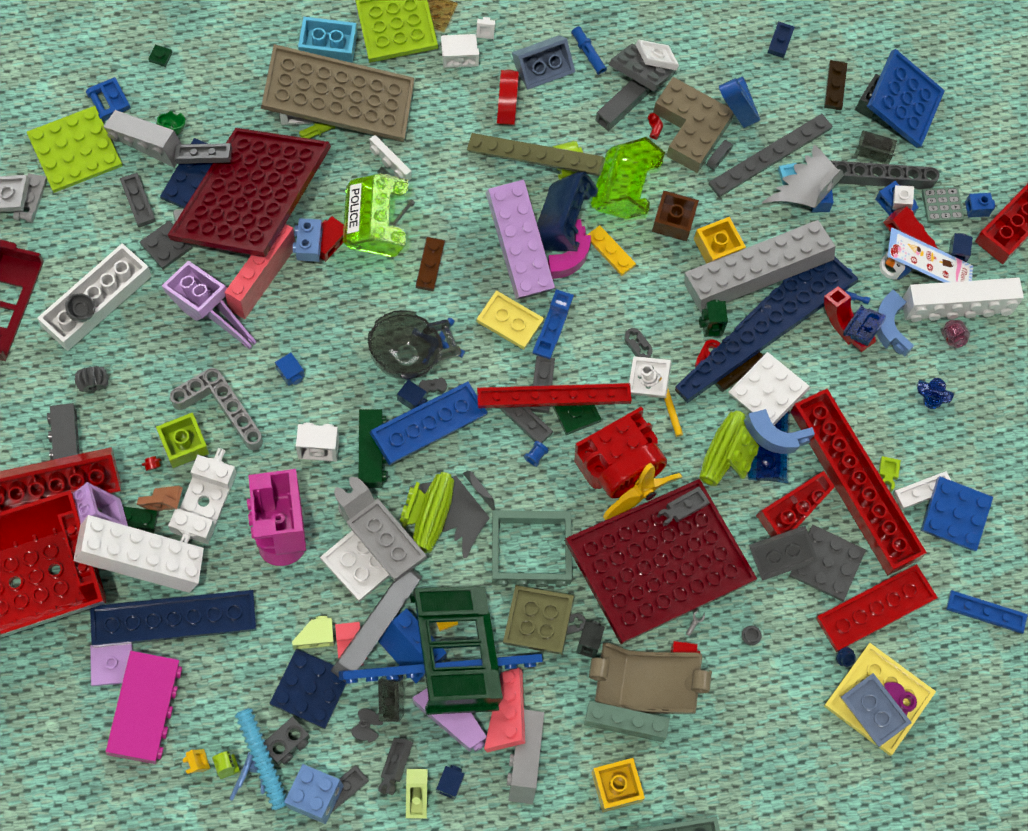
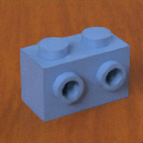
(308, 239)

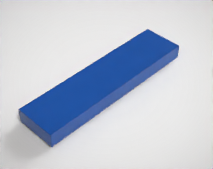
(986, 612)

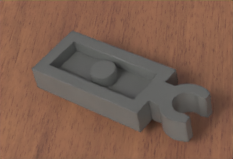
(684, 506)
(394, 765)

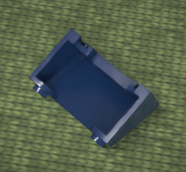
(562, 209)

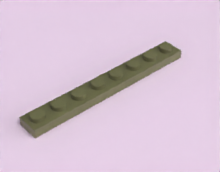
(536, 154)

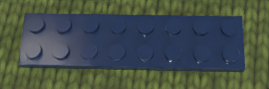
(172, 618)

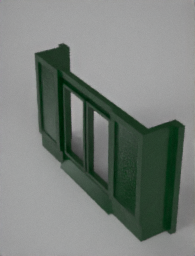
(466, 687)

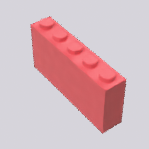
(258, 274)

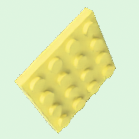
(886, 670)

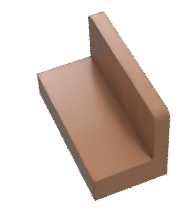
(162, 499)

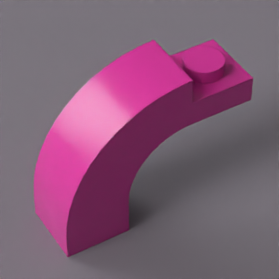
(568, 263)

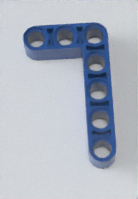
(740, 101)

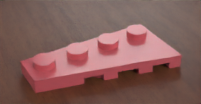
(508, 724)

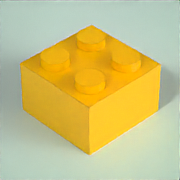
(718, 240)
(617, 785)

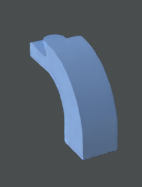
(888, 333)
(773, 439)

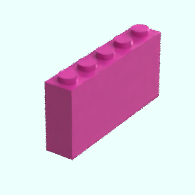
(143, 707)

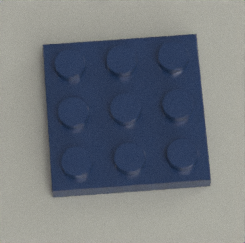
(308, 689)

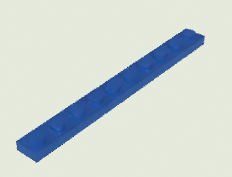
(413, 670)

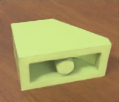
(315, 634)
(416, 793)

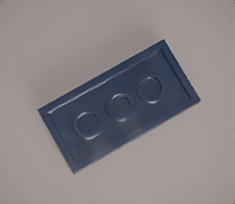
(185, 181)

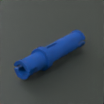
(585, 44)

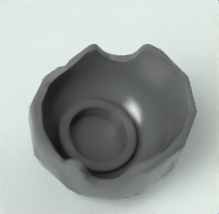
(80, 307)

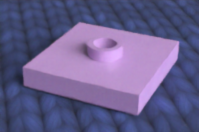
(109, 664)

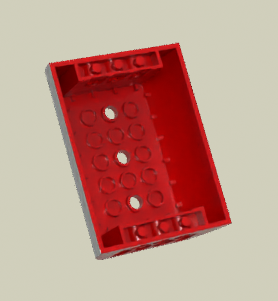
(31, 543)

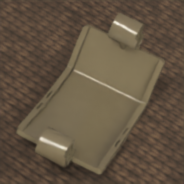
(649, 680)

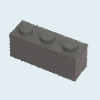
(63, 431)

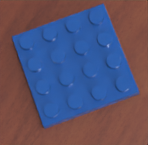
(906, 98)

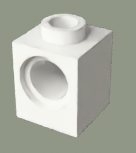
(903, 196)

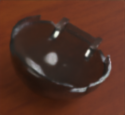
(409, 345)

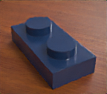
(781, 39)

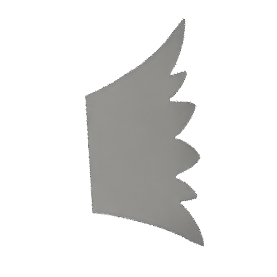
(810, 182)

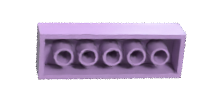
(519, 239)

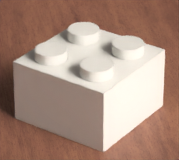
(317, 442)

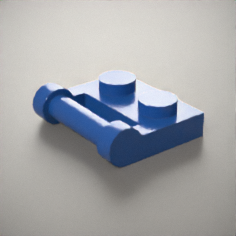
(113, 96)

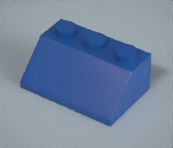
(404, 644)

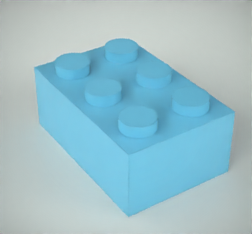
(328, 38)

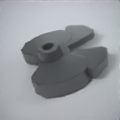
(362, 730)

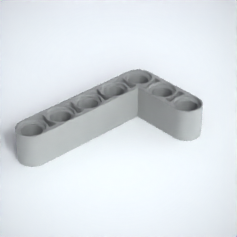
(225, 403)

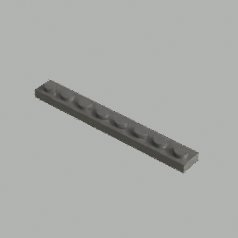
(770, 155)

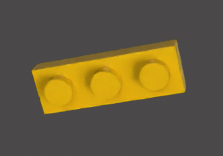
(611, 251)

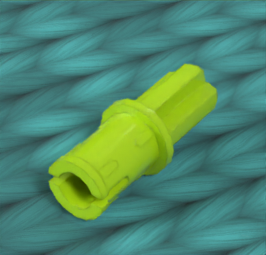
(316, 129)

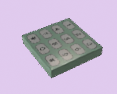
(942, 205)

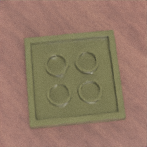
(538, 620)

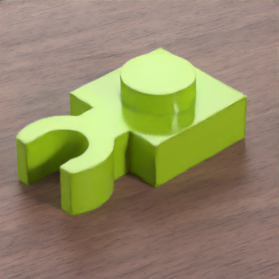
(889, 470)

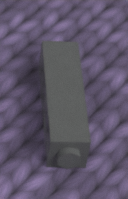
(621, 104)

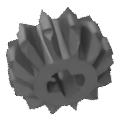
(91, 379)

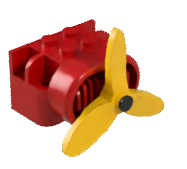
(623, 462)

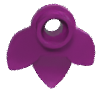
(898, 694)

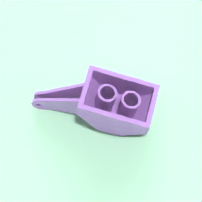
(198, 294)

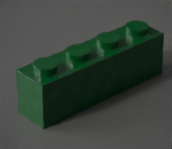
(370, 456)

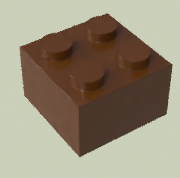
(675, 215)

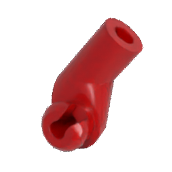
(656, 125)

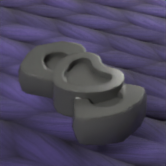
(433, 385)

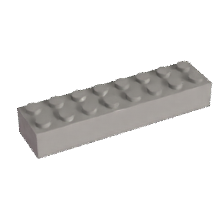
(760, 265)

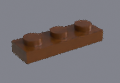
(430, 264)

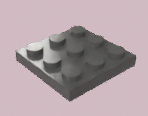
(631, 64)
(835, 566)

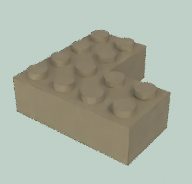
(700, 120)

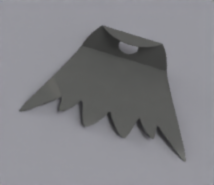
(465, 511)

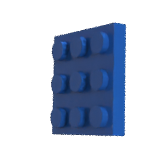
(957, 513)

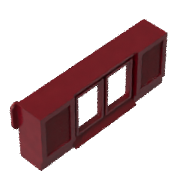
(19, 269)

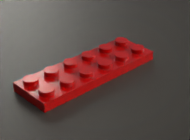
(876, 608)

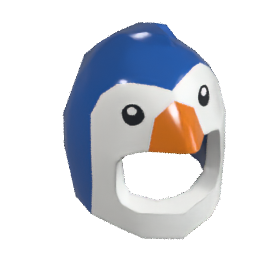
(901, 269)

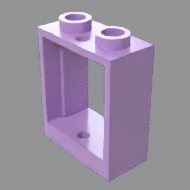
(90, 497)

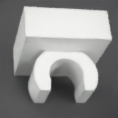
(485, 28)

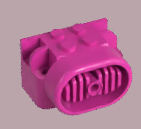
(277, 516)

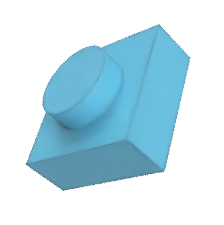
(786, 170)

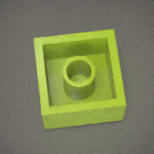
(182, 440)

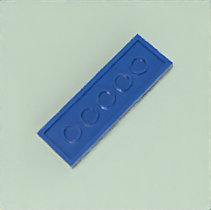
(428, 423)

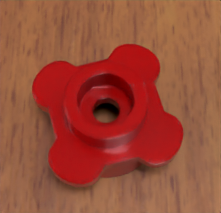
(152, 463)

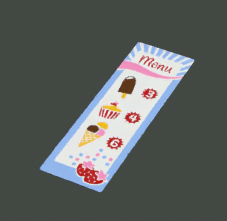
(927, 258)

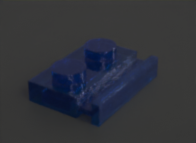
(864, 325)

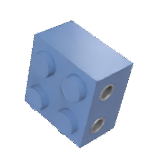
(314, 794)

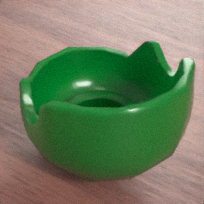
(170, 119)

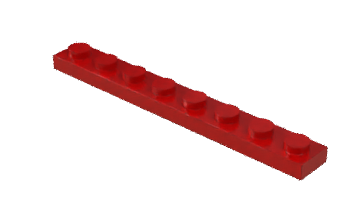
(554, 395)

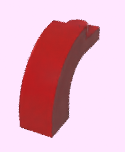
(507, 97)
(839, 312)

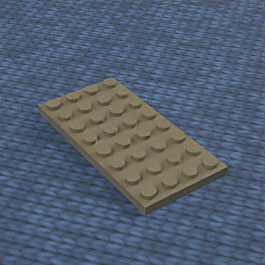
(338, 93)

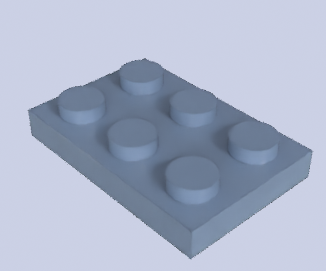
(876, 710)

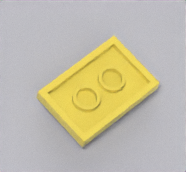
(510, 320)

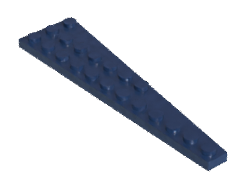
(775, 316)

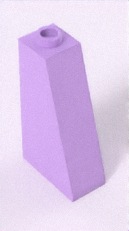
(460, 726)

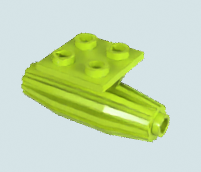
(729, 447)
(428, 510)

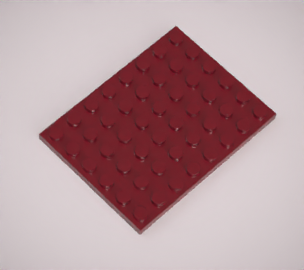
(252, 196)
(655, 571)

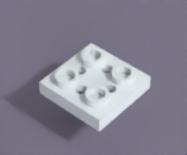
(644, 367)

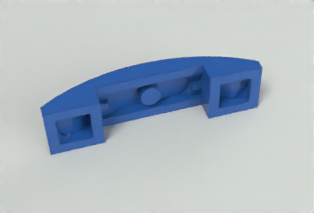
(553, 324)

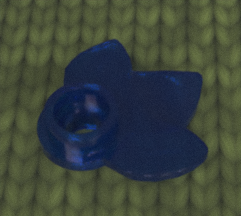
(934, 393)

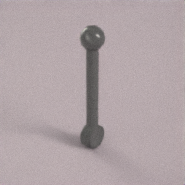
(410, 203)

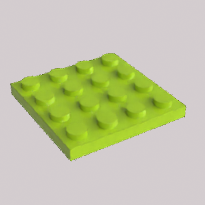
(396, 28)
(74, 149)

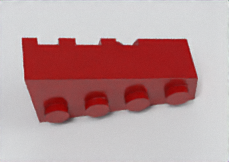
(795, 506)

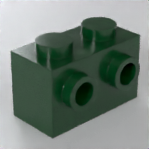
(714, 318)

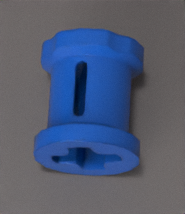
(536, 453)

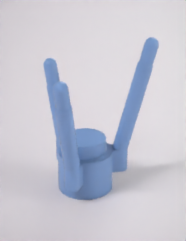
(248, 766)

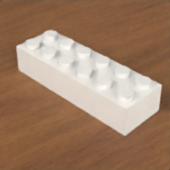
(106, 285)
(962, 299)
(138, 554)

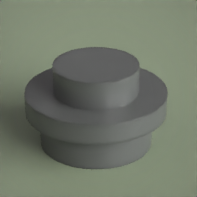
(751, 635)

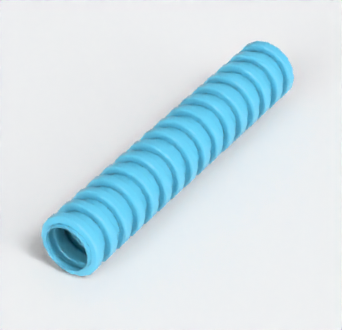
(261, 758)

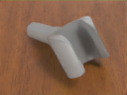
(695, 621)

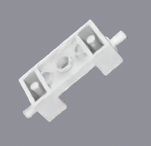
(211, 480)

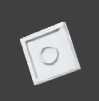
(657, 54)

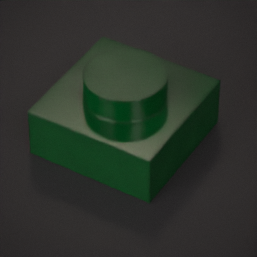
(160, 55)

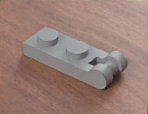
(34, 194)

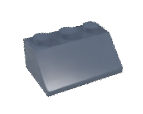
(544, 61)

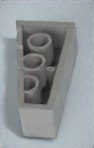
(143, 136)
(526, 760)

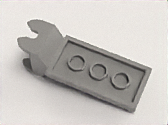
(378, 530)

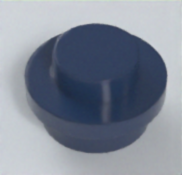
(846, 657)

